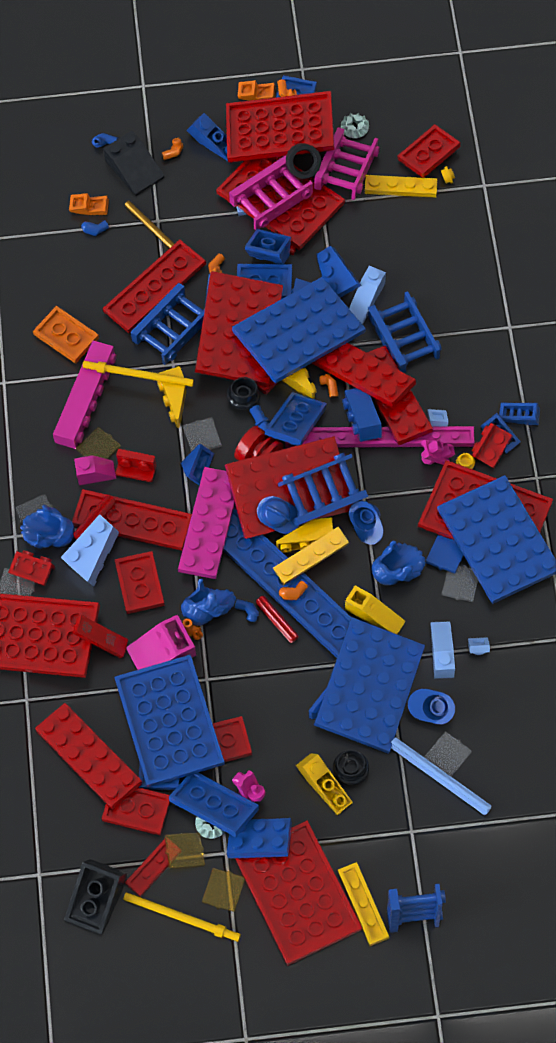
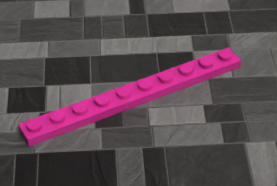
(455, 435)

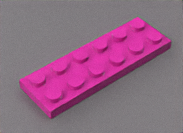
(208, 525)

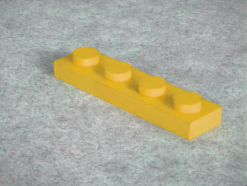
(401, 186)
(311, 555)
(363, 904)

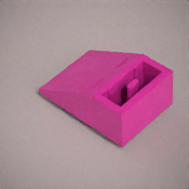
(161, 644)

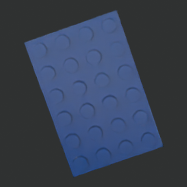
(298, 330)
(498, 539)
(369, 685)
(169, 721)

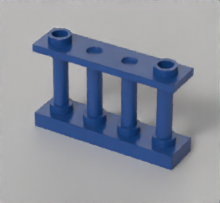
(163, 309)
(385, 331)
(320, 508)
(414, 908)

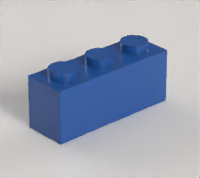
(362, 415)

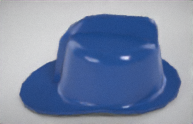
(277, 514)
(366, 522)
(431, 706)

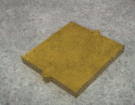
(98, 444)
(184, 850)
(223, 890)

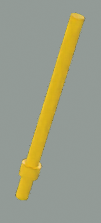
(102, 367)
(218, 930)

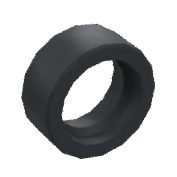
(305, 174)

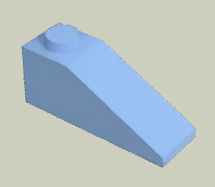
(367, 294)
(442, 650)

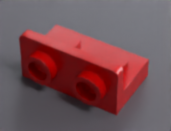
(491, 445)
(135, 465)
(31, 568)

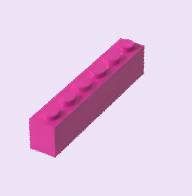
(83, 397)

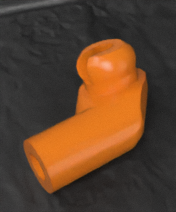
(283, 91)
(174, 151)
(214, 264)
(331, 383)
(293, 593)
(192, 630)

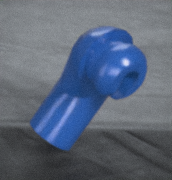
(103, 139)
(94, 229)
(250, 609)

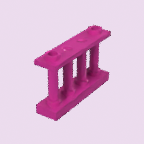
(328, 164)
(268, 177)

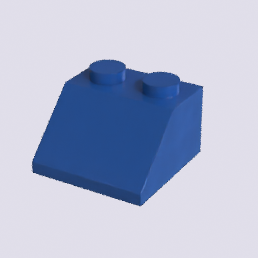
(269, 246)

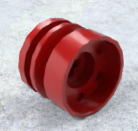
(255, 444)

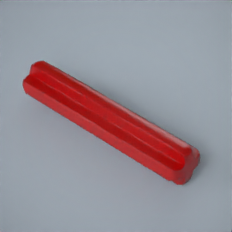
(101, 509)
(277, 619)

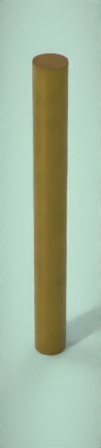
(150, 225)

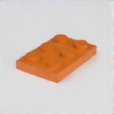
(65, 334)

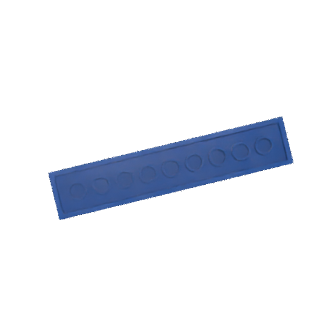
(314, 607)

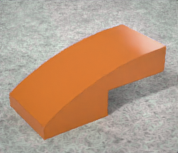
(252, 91)
(88, 205)

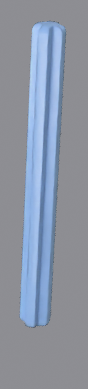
(440, 776)

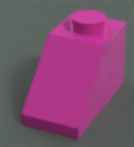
(94, 469)

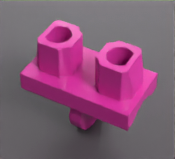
(436, 452)
(249, 786)

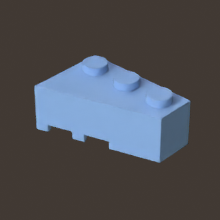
(91, 549)

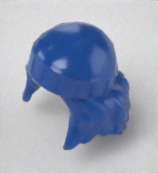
(47, 528)
(398, 564)
(206, 604)

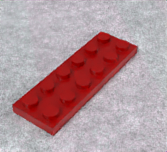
(151, 286)
(367, 374)
(406, 418)
(138, 520)
(88, 756)

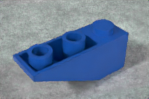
(209, 135)

